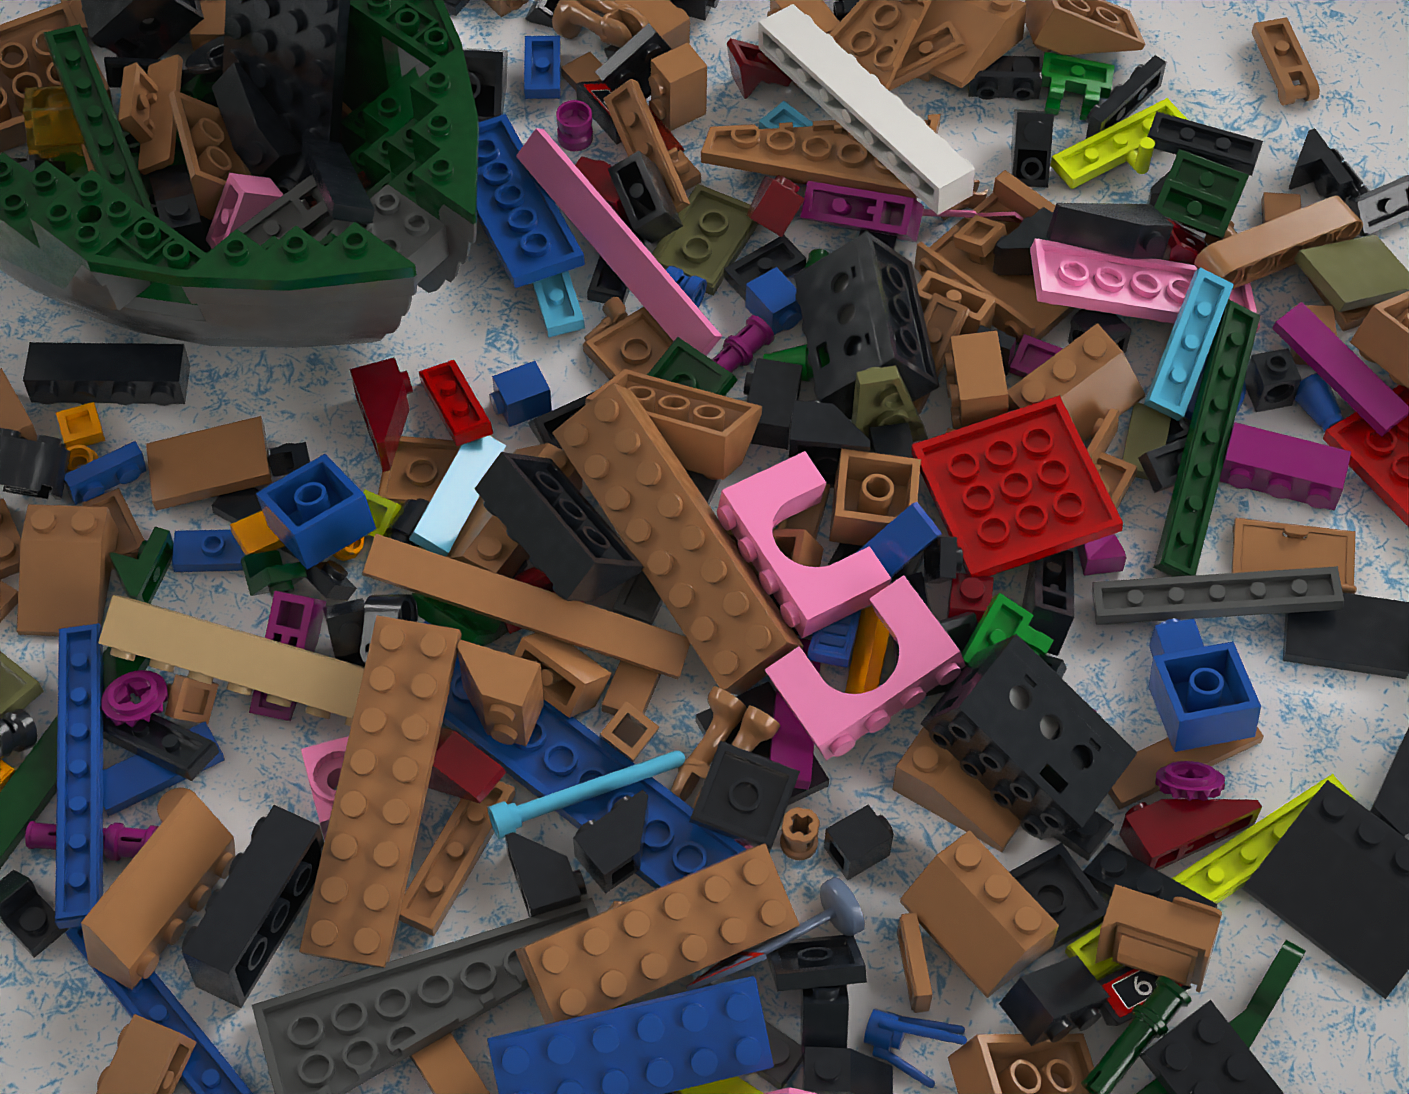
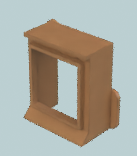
(1159, 935)

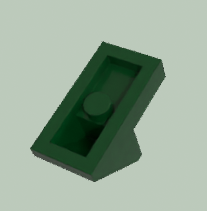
(144, 575)

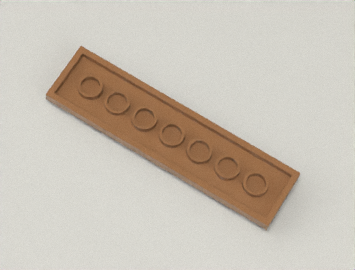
(381, 793)

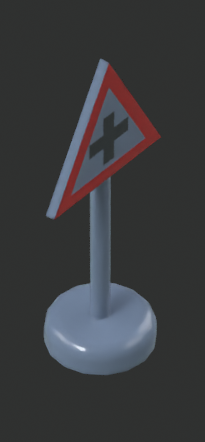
(839, 907)

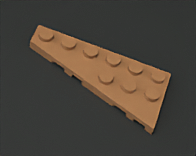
(880, 34)
(806, 154)

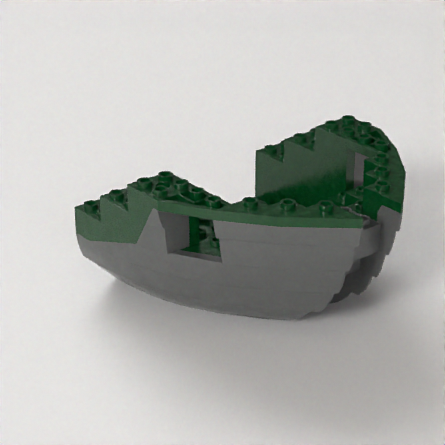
(320, 287)

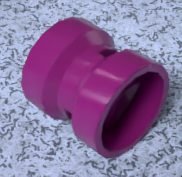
(574, 125)

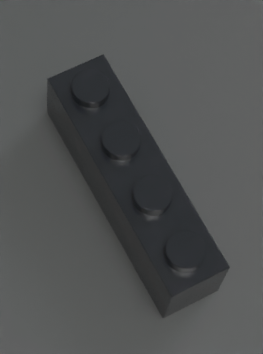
(106, 373)

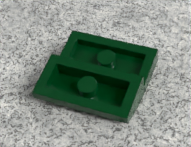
(1201, 194)
(473, 626)

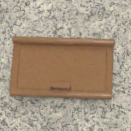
(1264, 548)

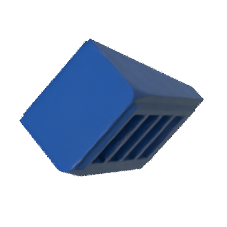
(835, 642)

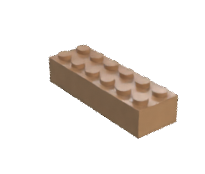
(658, 937)

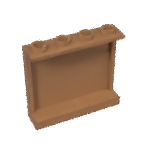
(1016, 303)

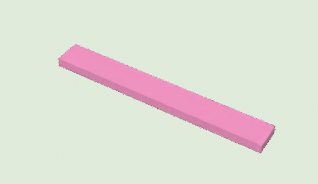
(616, 243)

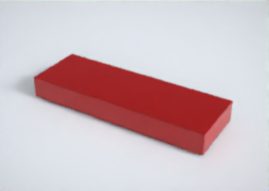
(455, 403)

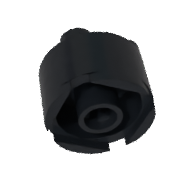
(32, 466)

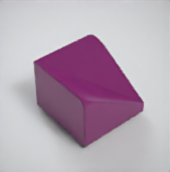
(1102, 556)

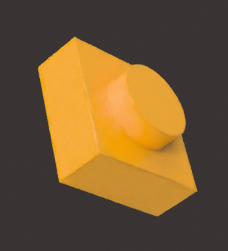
(80, 425)

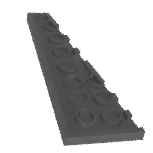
(374, 1018)

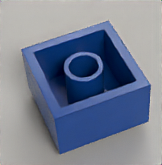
(316, 511)
(1204, 696)

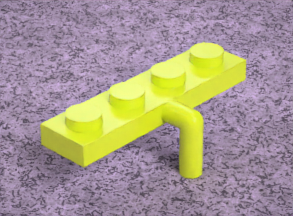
(1112, 147)

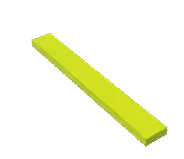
(1218, 872)

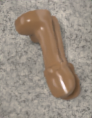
(605, 18)
(727, 714)

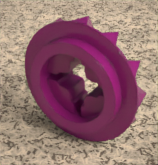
(146, 685)
(1190, 780)

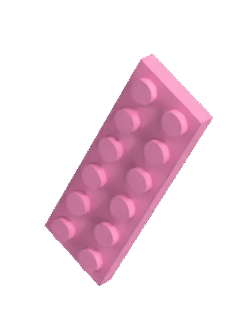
(1116, 283)

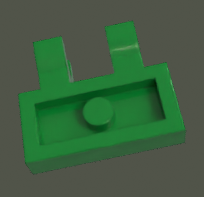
(1077, 76)
(1000, 621)

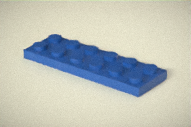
(518, 212)
(640, 1046)

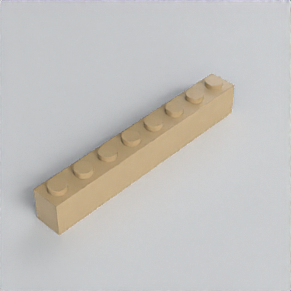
(231, 656)

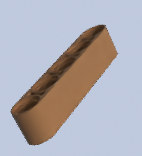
(1277, 242)

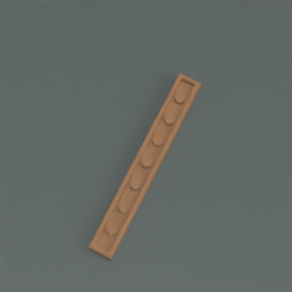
(526, 606)

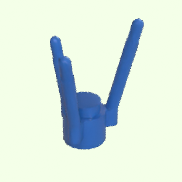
(889, 1029)

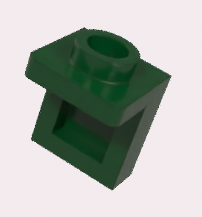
(268, 574)

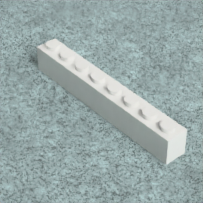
(866, 109)

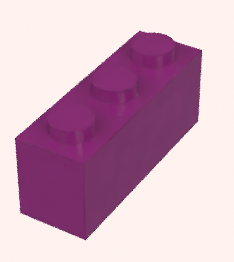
(1285, 466)

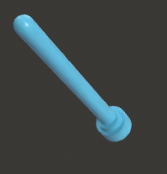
(509, 817)

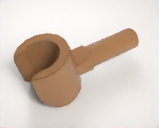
(971, 202)
(615, 311)

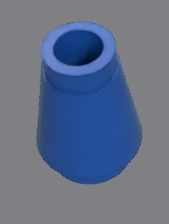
(1319, 401)

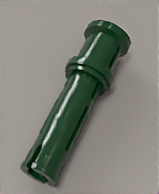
(1148, 1023)

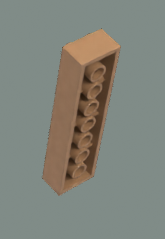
(676, 539)

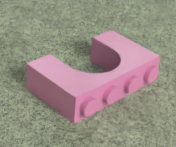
(806, 595)
(840, 718)

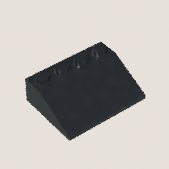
(1342, 886)

